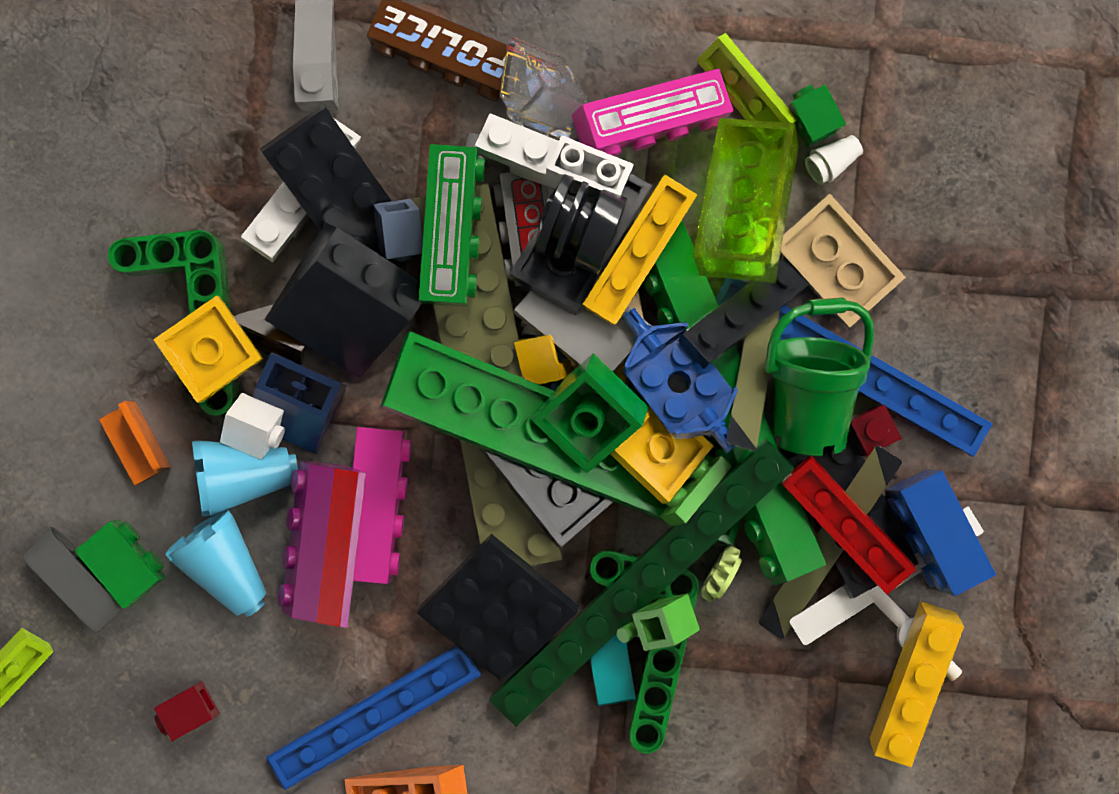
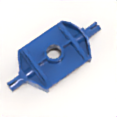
(659, 356)

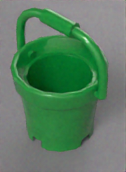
(816, 380)

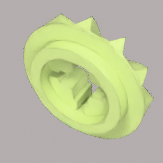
(721, 574)

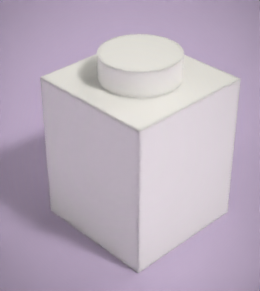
(252, 426)

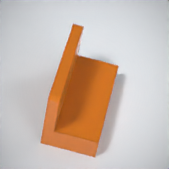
(134, 442)

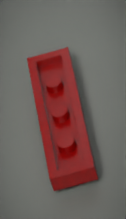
(848, 524)

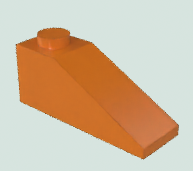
(423, 780)

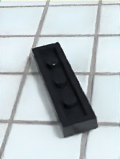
(742, 314)

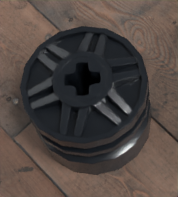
(580, 223)

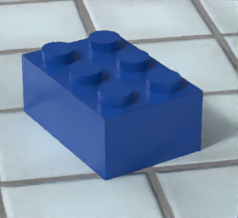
(939, 532)

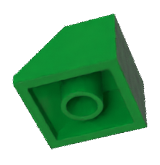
(591, 413)

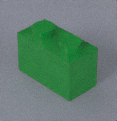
(122, 562)

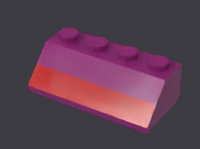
(322, 543)

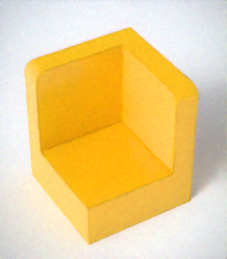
(540, 361)

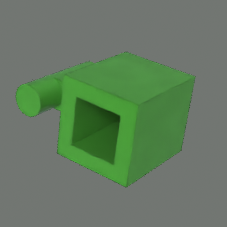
(661, 623)

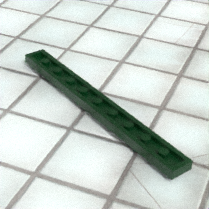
(641, 583)

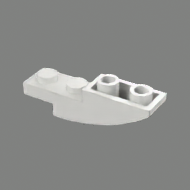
(547, 159)
(281, 217)

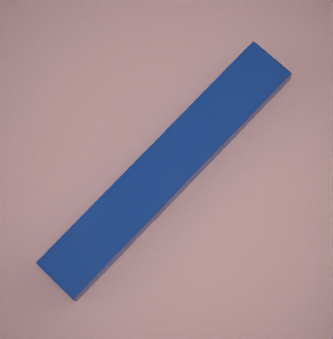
(372, 716)

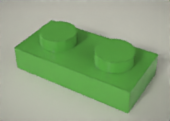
(695, 491)

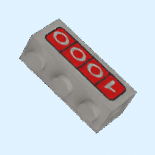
(523, 208)

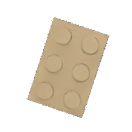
(839, 258)

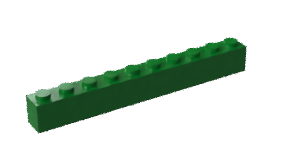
(777, 520)

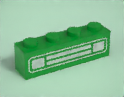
(450, 224)

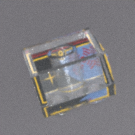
(540, 89)

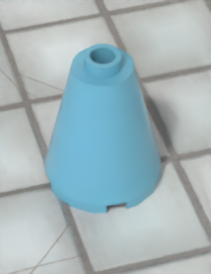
(233, 477)
(220, 563)

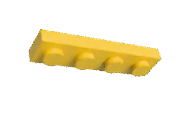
(639, 250)

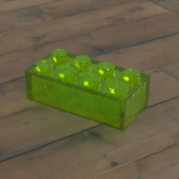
(746, 200)

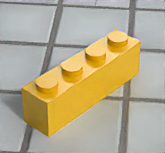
(916, 683)

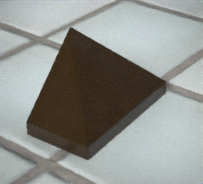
(268, 337)

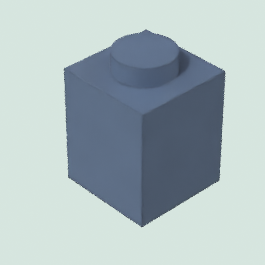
(398, 229)

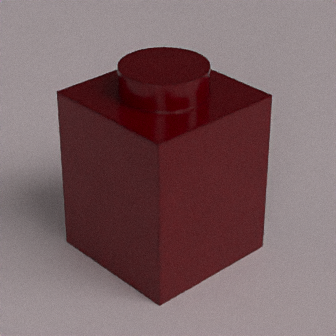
(873, 429)
(185, 711)

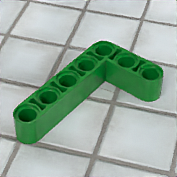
(196, 270)
(650, 675)

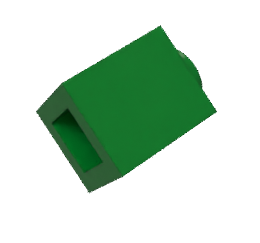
(816, 114)

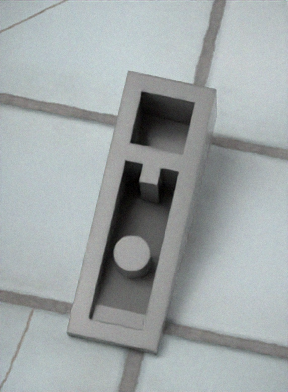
(315, 55)

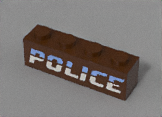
(439, 46)

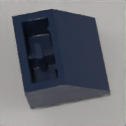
(305, 397)

